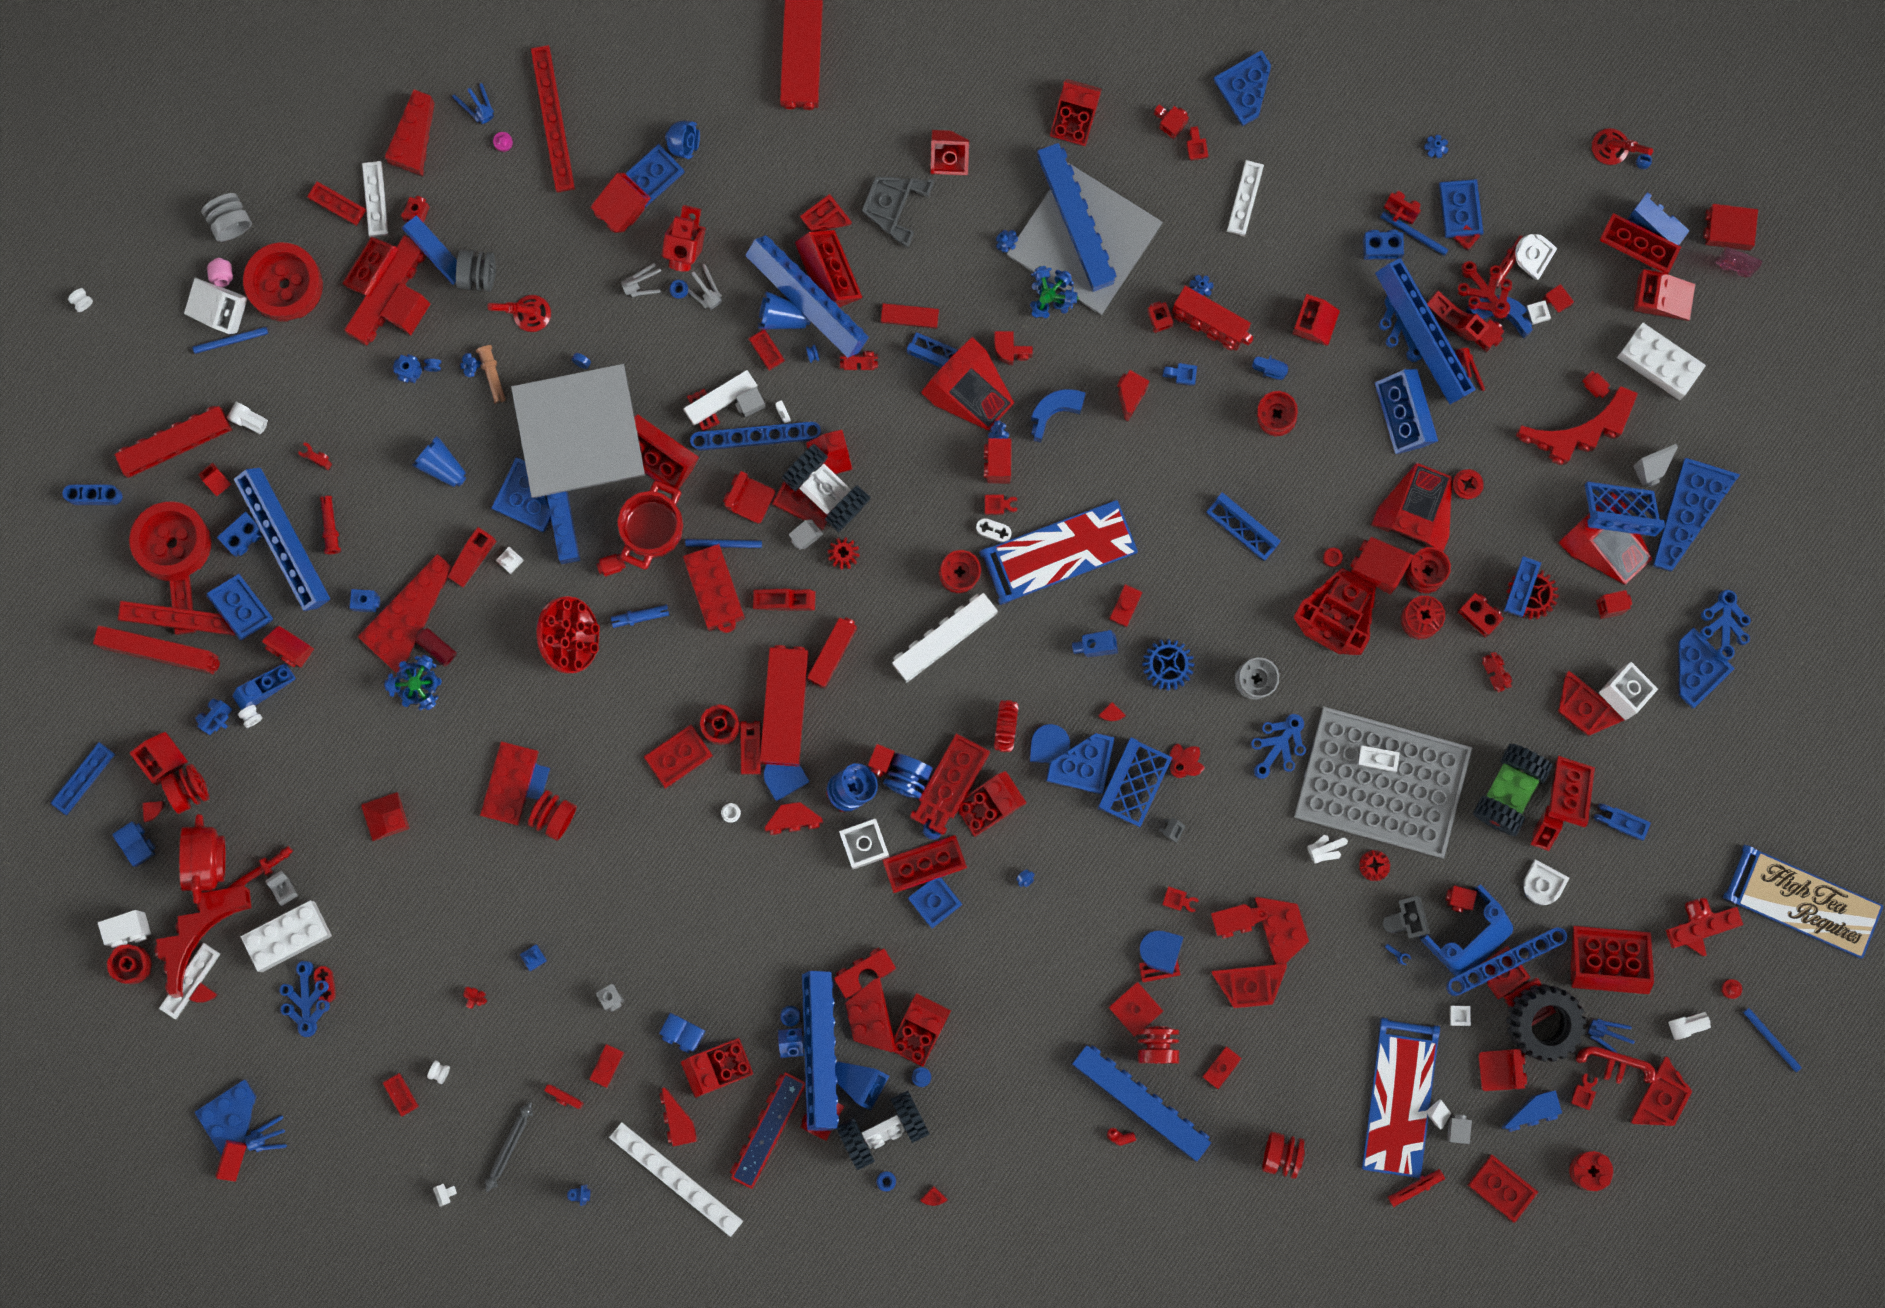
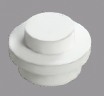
(730, 812)

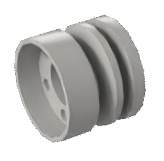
(226, 217)
(1265, 672)

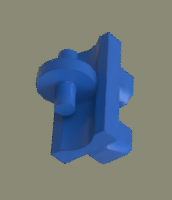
(215, 718)

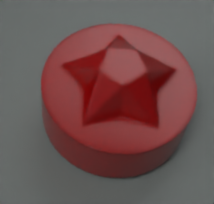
(1731, 989)

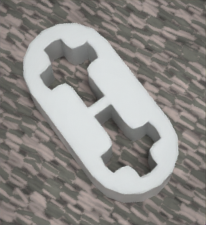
(991, 534)

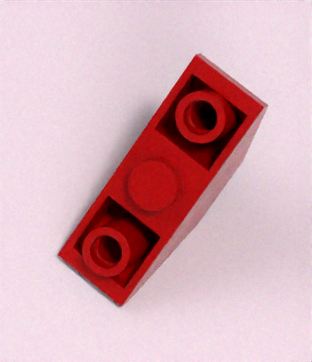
(793, 817)

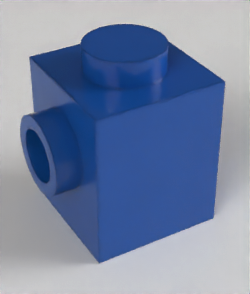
(364, 600)

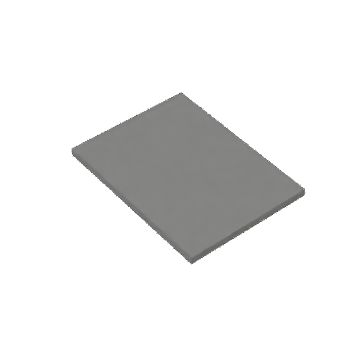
(1396, 808)

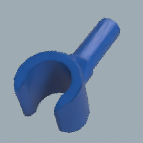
(1399, 955)

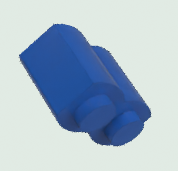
(134, 843)
(682, 1032)

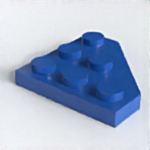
(1245, 86)
(516, 501)
(1699, 668)
(1083, 765)
(228, 1115)

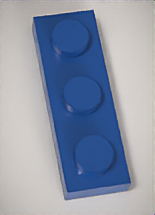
(1522, 586)

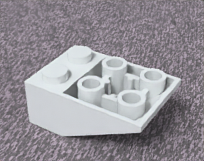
(215, 306)

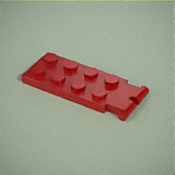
(950, 783)

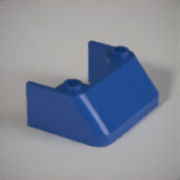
(1482, 946)

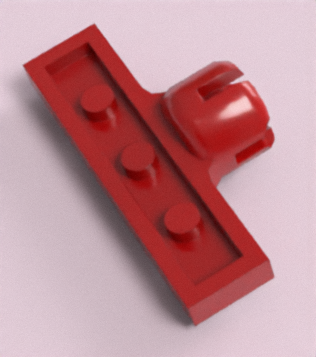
(1702, 923)

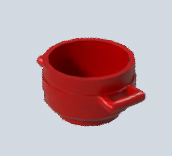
(650, 524)
(201, 858)

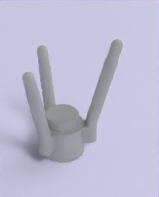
(631, 284)
(711, 298)

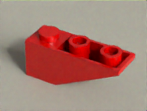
(471, 556)
(680, 1124)

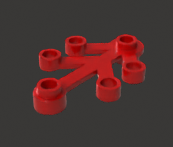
(1486, 291)

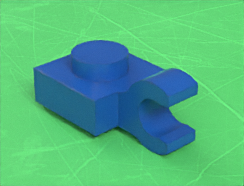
(1183, 373)

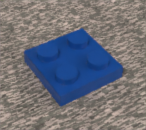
(935, 901)

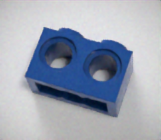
(1384, 250)
(237, 530)

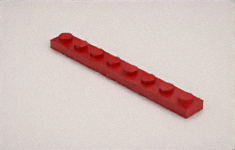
(552, 119)

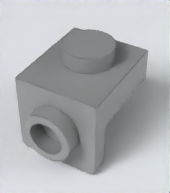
(281, 888)
(610, 998)

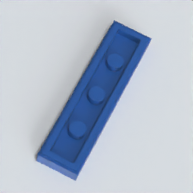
(432, 247)
(82, 778)

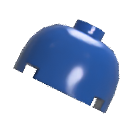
(683, 138)

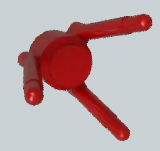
(1465, 359)

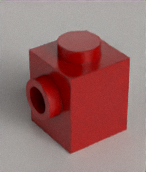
(1491, 336)
(1460, 899)

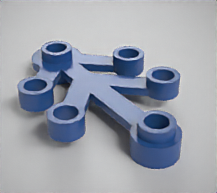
(1396, 330)
(1726, 622)
(1280, 743)
(306, 1001)

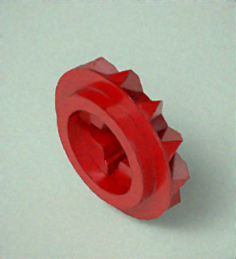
(1476, 482)
(1368, 872)

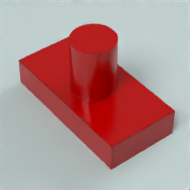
(1125, 605)
(606, 1066)

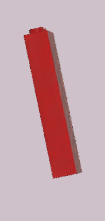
(801, 54)
(156, 650)
(784, 706)

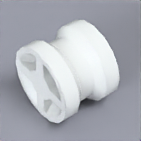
(80, 300)
(250, 716)
(438, 1072)

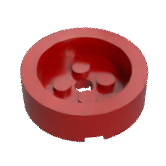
(280, 263)
(160, 525)

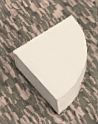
(782, 412)

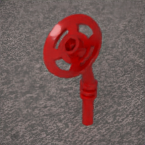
(1613, 146)
(528, 312)

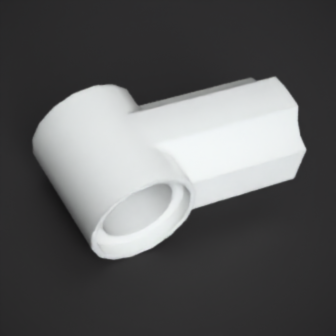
(244, 416)
(1684, 1027)

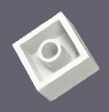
(1628, 691)
(864, 844)
(125, 929)

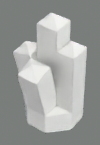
(1322, 853)

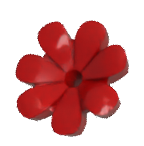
(474, 997)

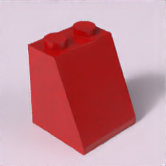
(1381, 564)

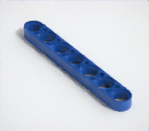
(747, 441)
(1516, 960)

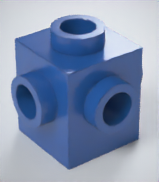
(410, 374)
(791, 1042)

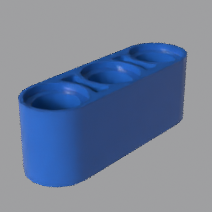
(101, 494)

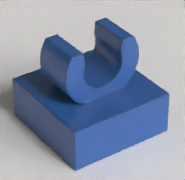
(533, 957)

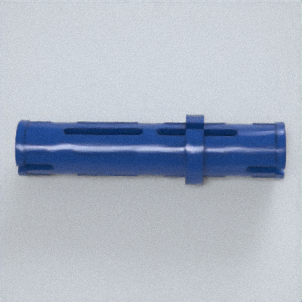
(639, 616)

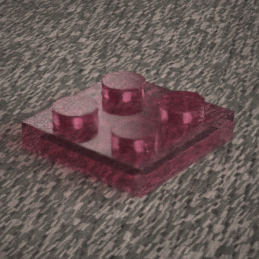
(1739, 262)

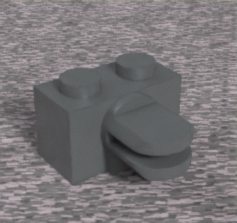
(1410, 918)

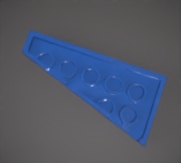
(1693, 502)

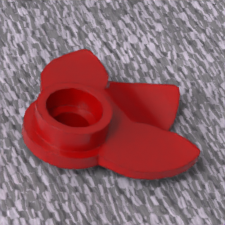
(1187, 759)

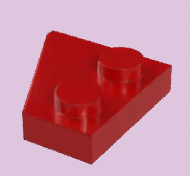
(825, 216)

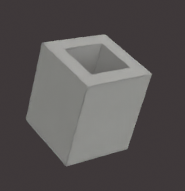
(750, 402)
(805, 534)
(1459, 1129)

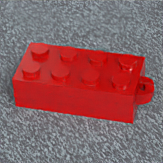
(1211, 319)
(714, 588)

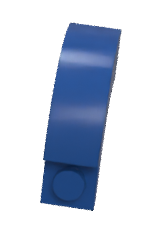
(1515, 316)
(1058, 401)

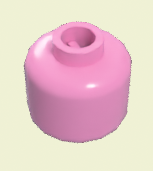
(220, 272)

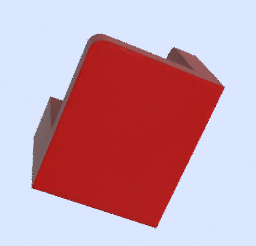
(1558, 298)

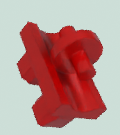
(1402, 208)

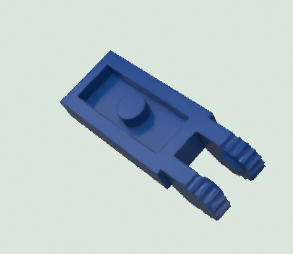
(1624, 822)

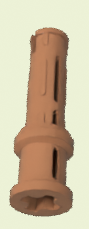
(489, 365)

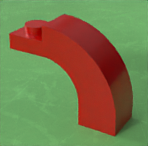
(1461, 323)

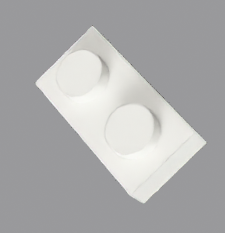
(1378, 758)

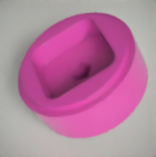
(502, 141)

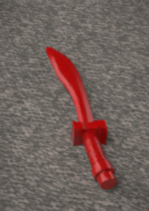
(265, 867)

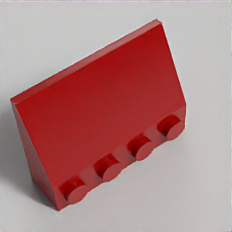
(1611, 960)

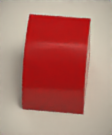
(214, 479)

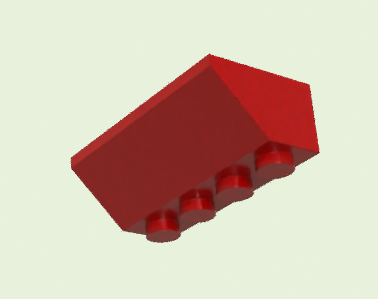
(1640, 243)
(828, 266)
(663, 456)

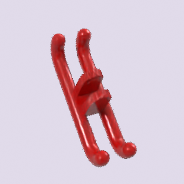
(1623, 1060)

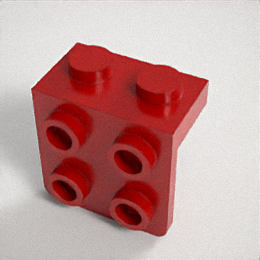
(748, 498)
(1502, 1070)

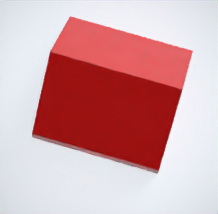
(405, 308)

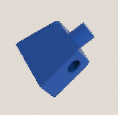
(1105, 644)

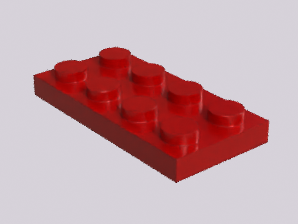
(509, 783)
(1571, 791)

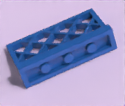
(1623, 522)
(1119, 775)

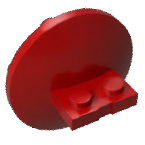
(567, 634)

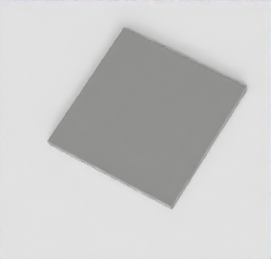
(1123, 231)
(578, 431)

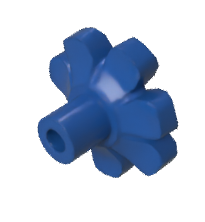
(1436, 146)
(1006, 240)
(1201, 285)
(469, 365)
(998, 430)

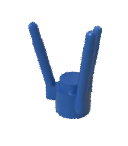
(483, 113)
(1598, 1030)
(256, 1139)

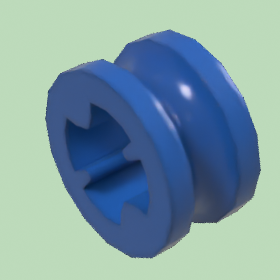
(812, 353)
(432, 365)

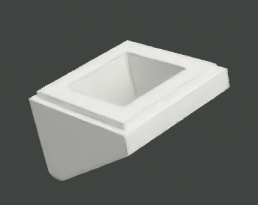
(1438, 1114)

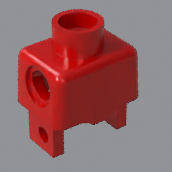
(677, 242)

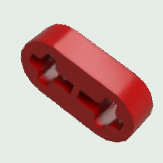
(329, 979)

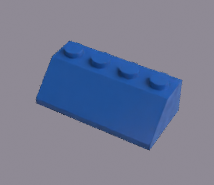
(1406, 411)

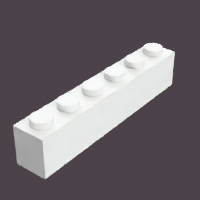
(945, 637)

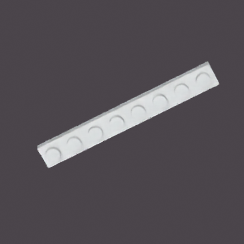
(676, 1179)

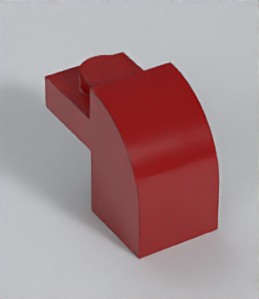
(1006, 350)

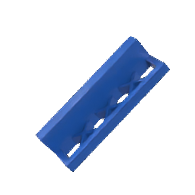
(927, 354)
(1247, 520)

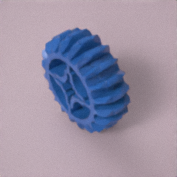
(1175, 670)

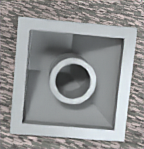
(1654, 466)

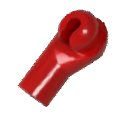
(1120, 1139)

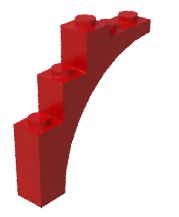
(1562, 443)
(192, 927)

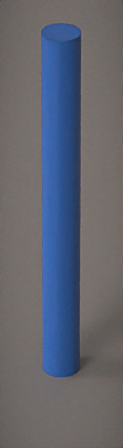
(1414, 233)
(230, 340)
(723, 543)
(1772, 1040)

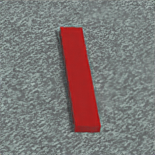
(173, 618)

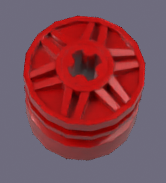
(1278, 403)
(1432, 561)
(966, 563)
(1412, 617)
(189, 786)
(549, 813)
(1158, 1046)
(1283, 1155)

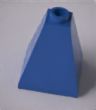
(861, 1083)

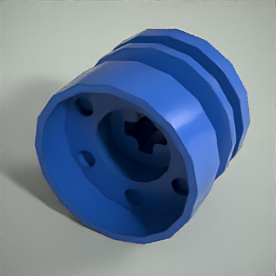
(907, 776)
(852, 787)

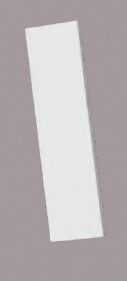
(1245, 198)
(375, 199)
(719, 397)
(193, 976)

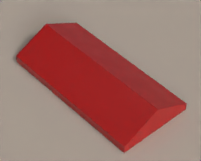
(924, 864)

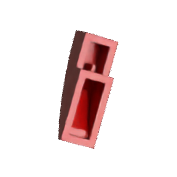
(784, 600)

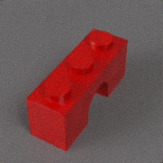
(849, 979)

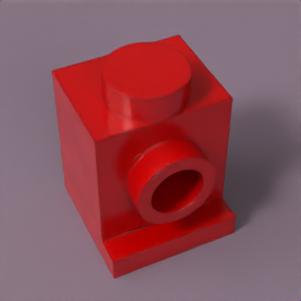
(422, 211)
(1160, 309)

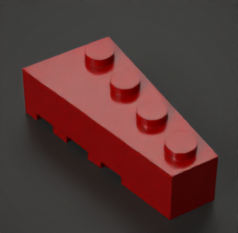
(412, 134)

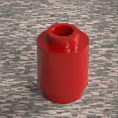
(1596, 384)
(610, 565)

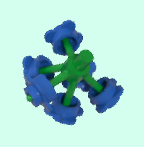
(1047, 292)
(408, 672)

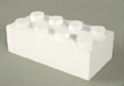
(1661, 361)
(286, 936)

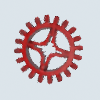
(1536, 601)
(1006, 726)

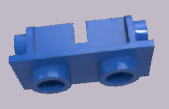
(578, 1194)

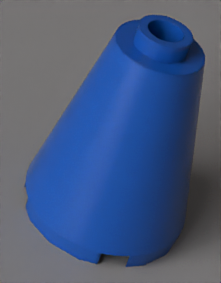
(780, 314)
(440, 463)

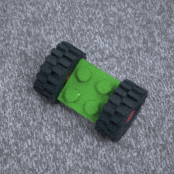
(1512, 789)

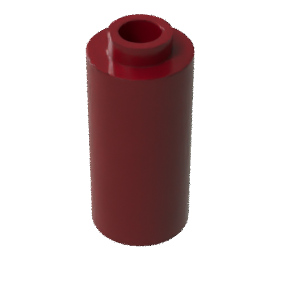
(435, 646)

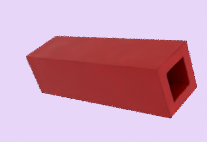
(832, 652)

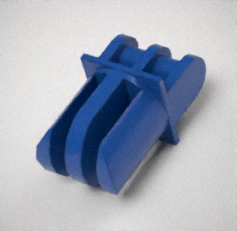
(1270, 367)

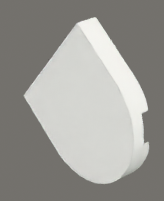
(1534, 254)
(1543, 884)

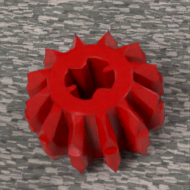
(849, 550)

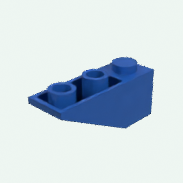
(263, 686)
(1537, 1107)

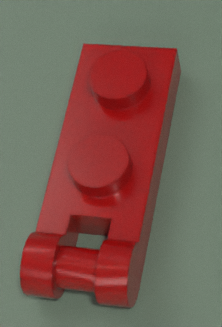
(750, 749)

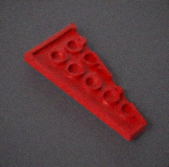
(394, 629)

